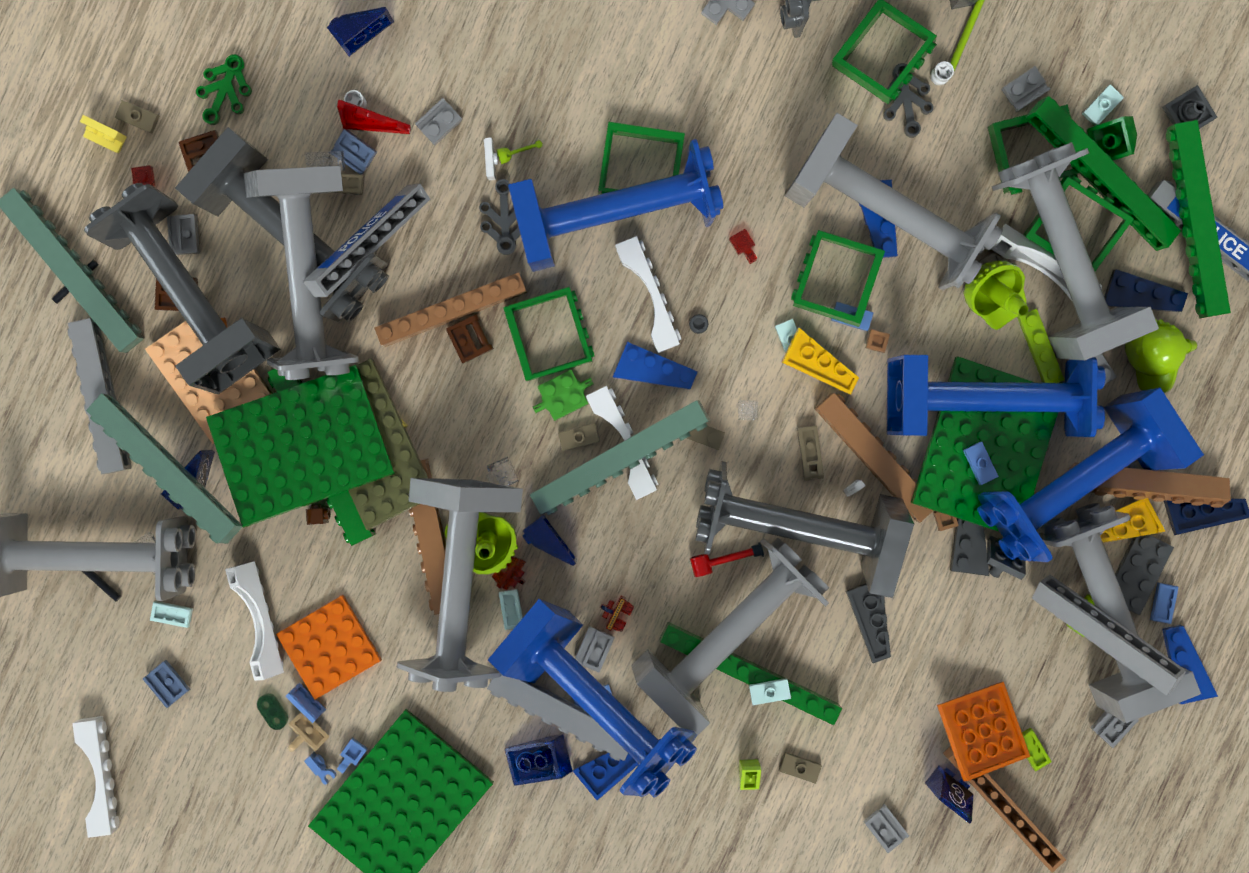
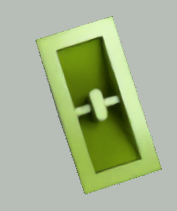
(749, 774)

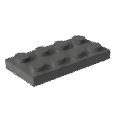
(1141, 570)

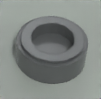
(698, 324)

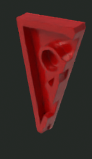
(359, 118)

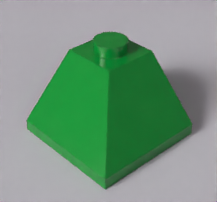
(1115, 137)

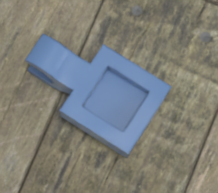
(352, 754)
(316, 764)

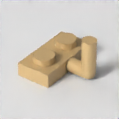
(307, 732)

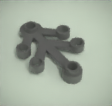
(907, 97)
(504, 221)

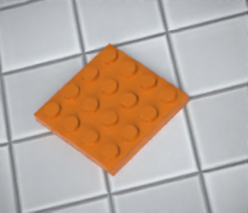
(328, 647)
(983, 731)

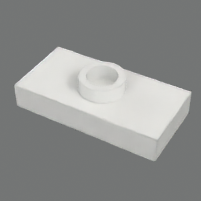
(491, 158)

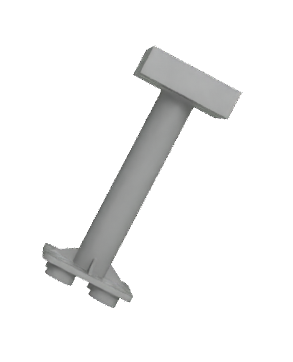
(829, 167)
(293, 190)
(1099, 326)
(464, 501)
(164, 557)
(674, 689)
(1124, 693)

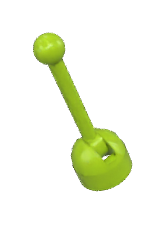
(505, 154)

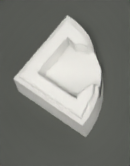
(854, 487)

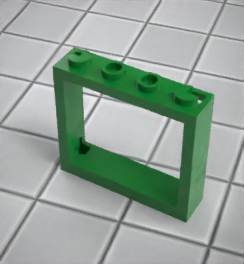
(881, 6)
(642, 133)
(999, 150)
(1106, 202)
(809, 260)
(577, 316)

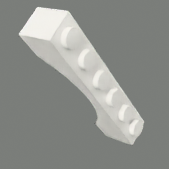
(1019, 248)
(633, 258)
(603, 405)
(265, 657)
(91, 738)

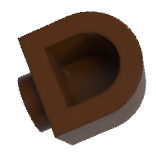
(317, 515)

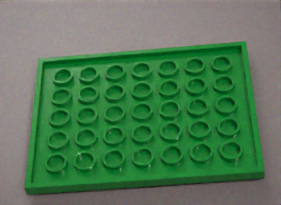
(1012, 440)
(299, 446)
(401, 800)

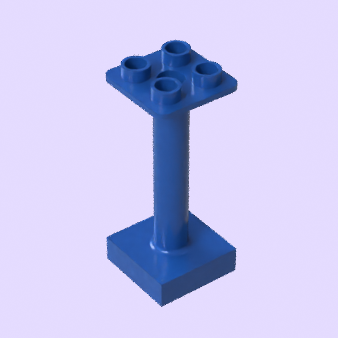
(541, 224)
(912, 396)
(1148, 433)
(539, 647)

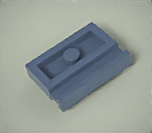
(356, 152)
(166, 684)

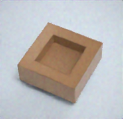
(877, 341)
(945, 521)

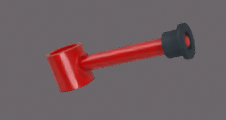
(703, 564)

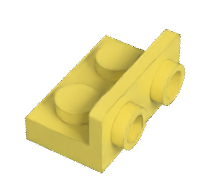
(103, 135)

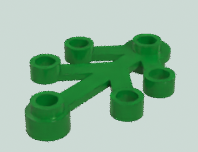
(225, 87)

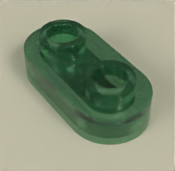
(274, 710)

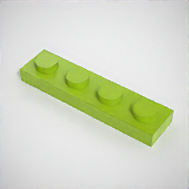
(1040, 347)

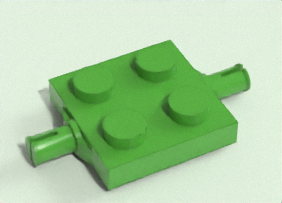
(562, 395)

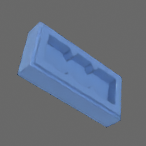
(865, 324)
(980, 463)
(1164, 603)
(305, 702)

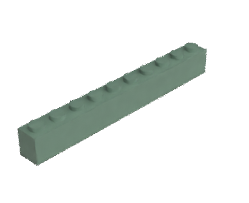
(70, 270)
(620, 457)
(164, 468)

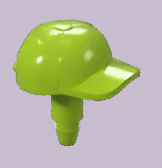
(997, 293)
(1159, 356)
(494, 544)

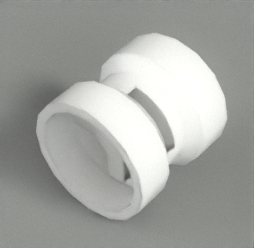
(945, 73)
(355, 97)

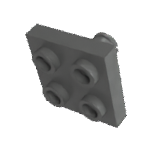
(1190, 107)
(1001, 562)

